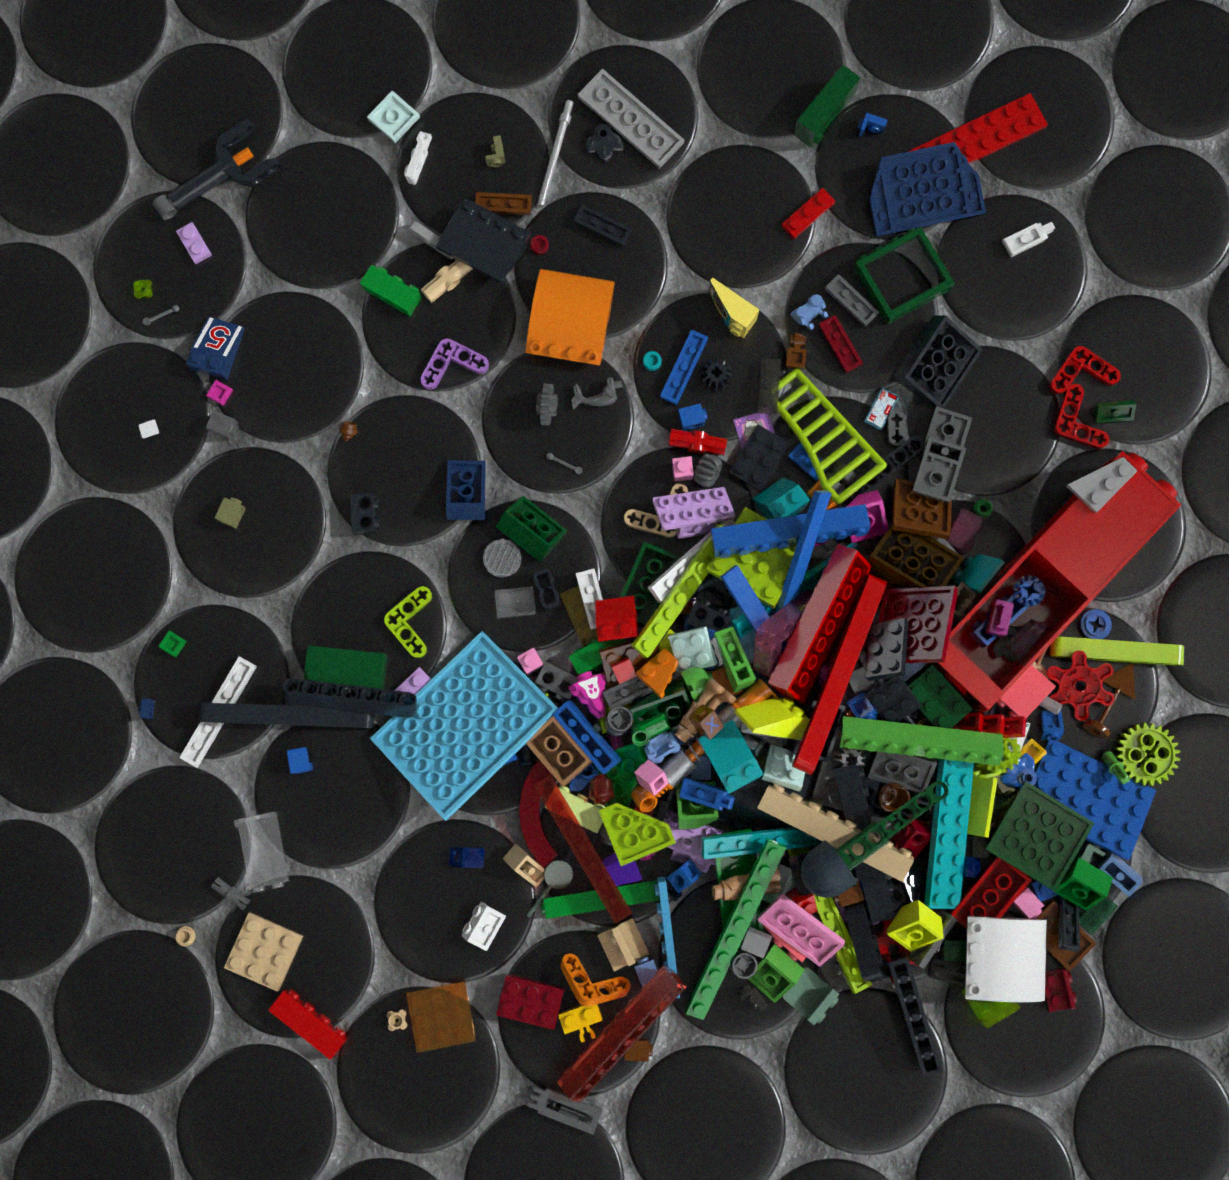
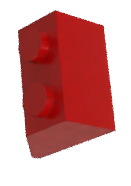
(616, 618)

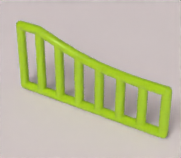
(843, 425)

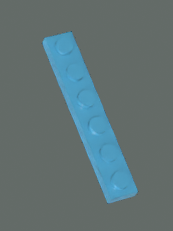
(665, 926)

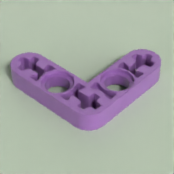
(454, 356)

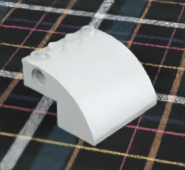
(1005, 959)

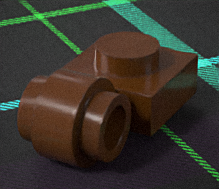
(795, 356)

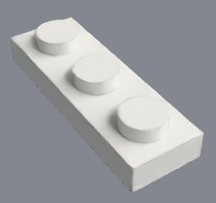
(590, 593)

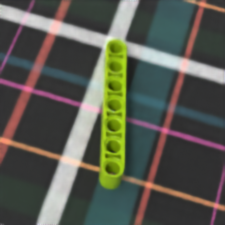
(1119, 651)

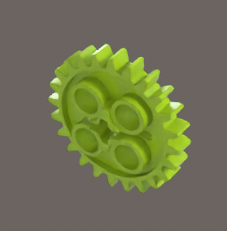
(1161, 766)

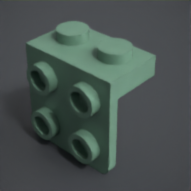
(811, 996)

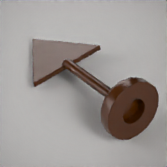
(1121, 681)

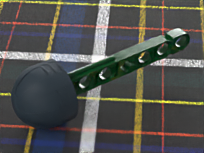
(828, 870)

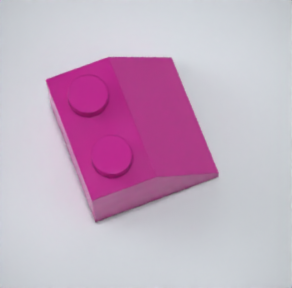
(875, 512)

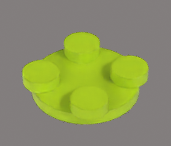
(981, 771)

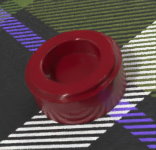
(539, 245)

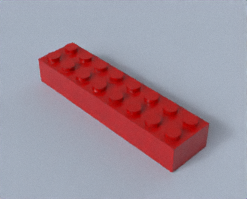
(820, 623)

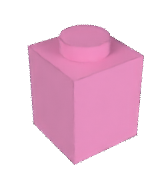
(682, 468)
(530, 661)
(651, 777)
(1028, 904)

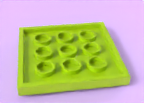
(763, 570)

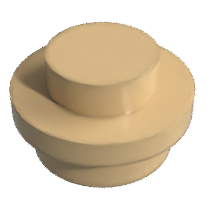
(185, 936)

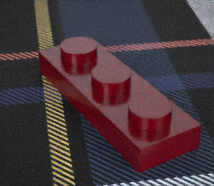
(840, 344)

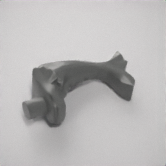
(606, 397)

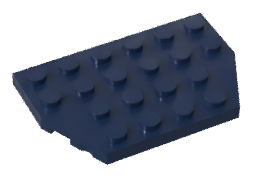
(924, 189)

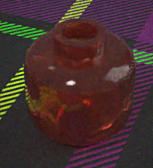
(601, 789)

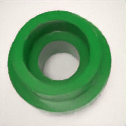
(987, 504)

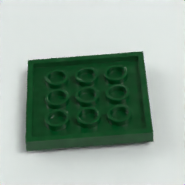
(1039, 836)

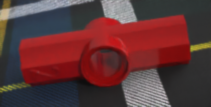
(697, 442)

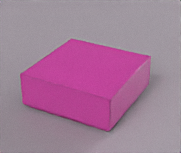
(219, 392)

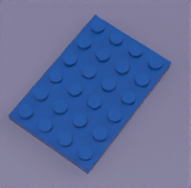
(1097, 795)

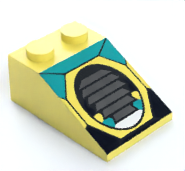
(735, 310)

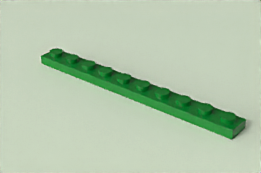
(735, 928)

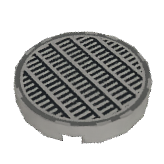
(502, 558)

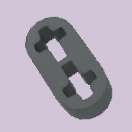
(901, 428)

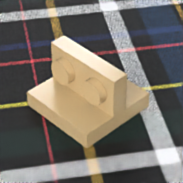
(623, 944)

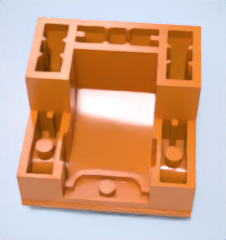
(569, 317)

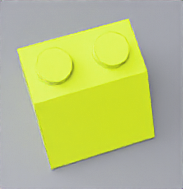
(916, 926)

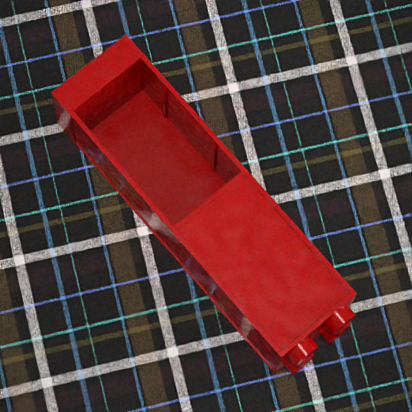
(1075, 560)

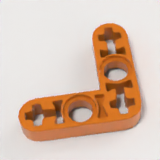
(591, 990)

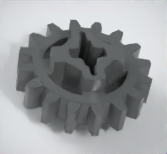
(547, 404)

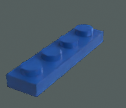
(684, 367)

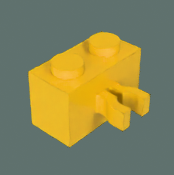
(580, 1017)

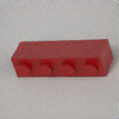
(308, 1024)

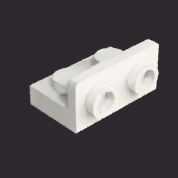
(483, 926)

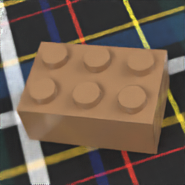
(558, 751)

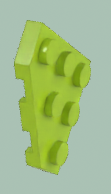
(634, 833)

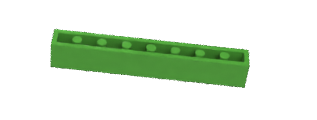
(921, 741)

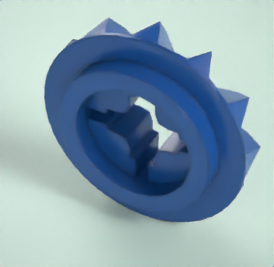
(1021, 594)
(1103, 620)

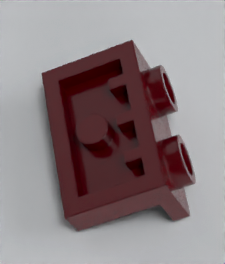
(1058, 990)

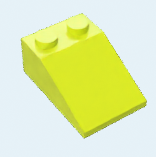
(774, 718)

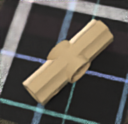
(445, 280)

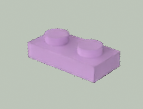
(194, 243)
(415, 682)

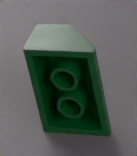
(531, 528)

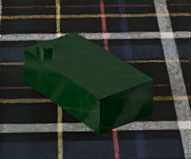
(826, 106)
(647, 568)
(345, 667)

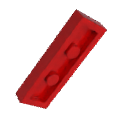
(808, 213)

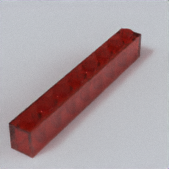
(583, 849)
(621, 1034)

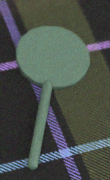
(557, 876)

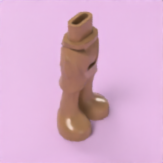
(712, 692)
(732, 887)

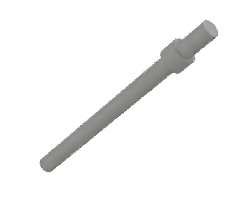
(564, 121)

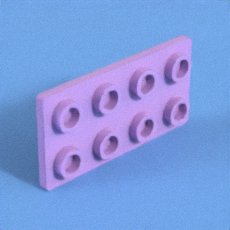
(694, 511)
(689, 842)

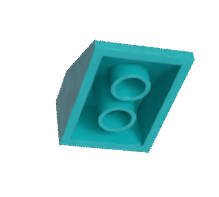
(978, 572)
(731, 757)

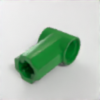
(650, 728)

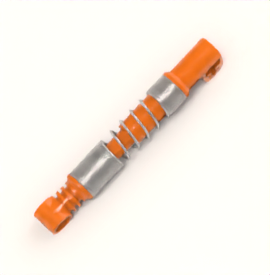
(683, 762)

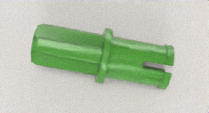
(1115, 767)

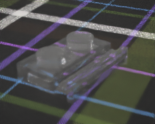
(515, 602)

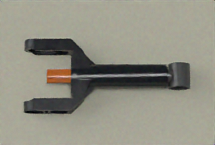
(223, 169)

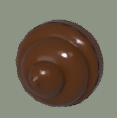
(348, 430)

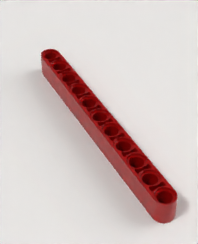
(839, 675)

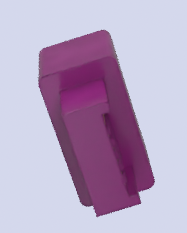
(999, 618)

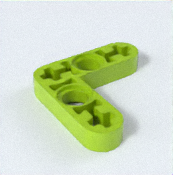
(402, 624)

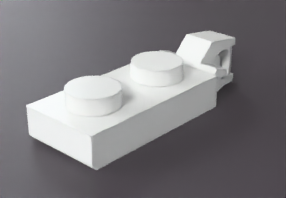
(418, 158)
(1027, 238)

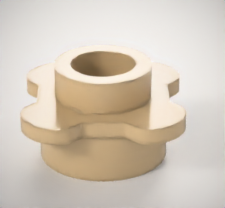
(396, 1025)

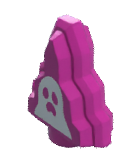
(589, 692)

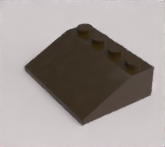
(913, 560)

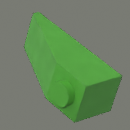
(734, 660)

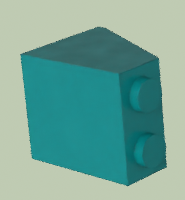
(781, 499)

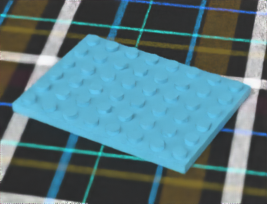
(465, 725)

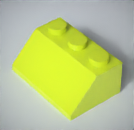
(981, 806)

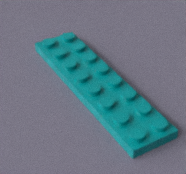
(949, 835)

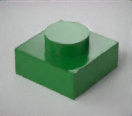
(172, 643)

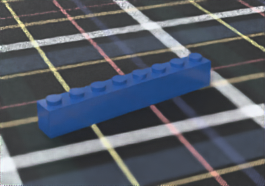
(786, 531)

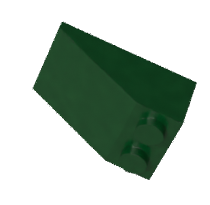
(673, 704)

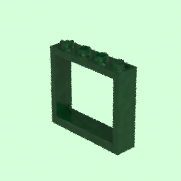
(892, 315)

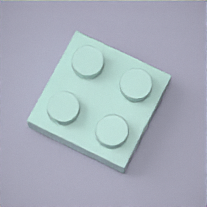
(393, 116)
(693, 648)
(779, 769)

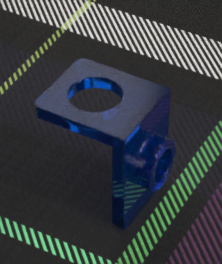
(467, 857)

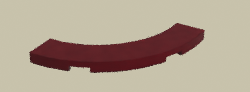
(530, 816)

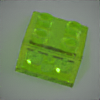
(991, 1011)

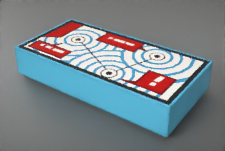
(881, 409)

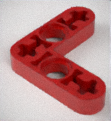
(1078, 364)
(1072, 426)

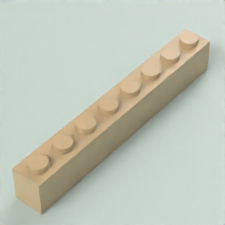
(835, 831)

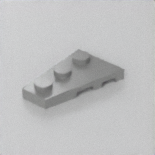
(1102, 484)

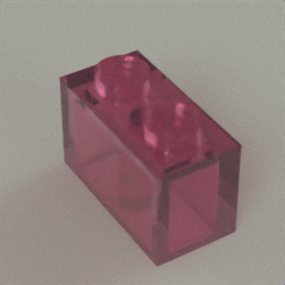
(964, 530)

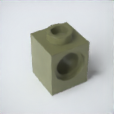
(230, 512)

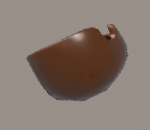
(892, 796)

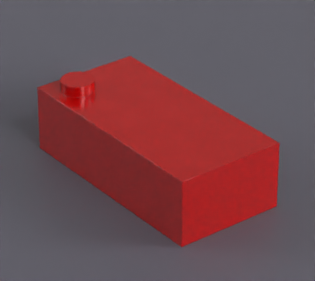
(991, 892)

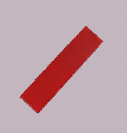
(1009, 727)

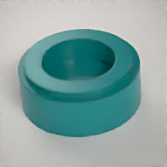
(652, 361)

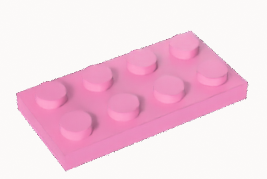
(801, 930)

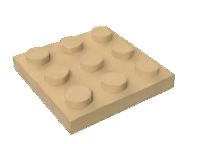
(263, 951)

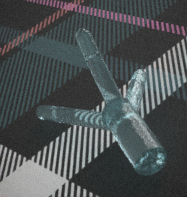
(1002, 803)

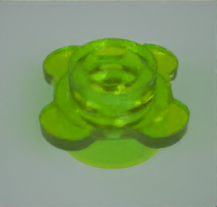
(138, 285)

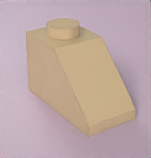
(525, 865)

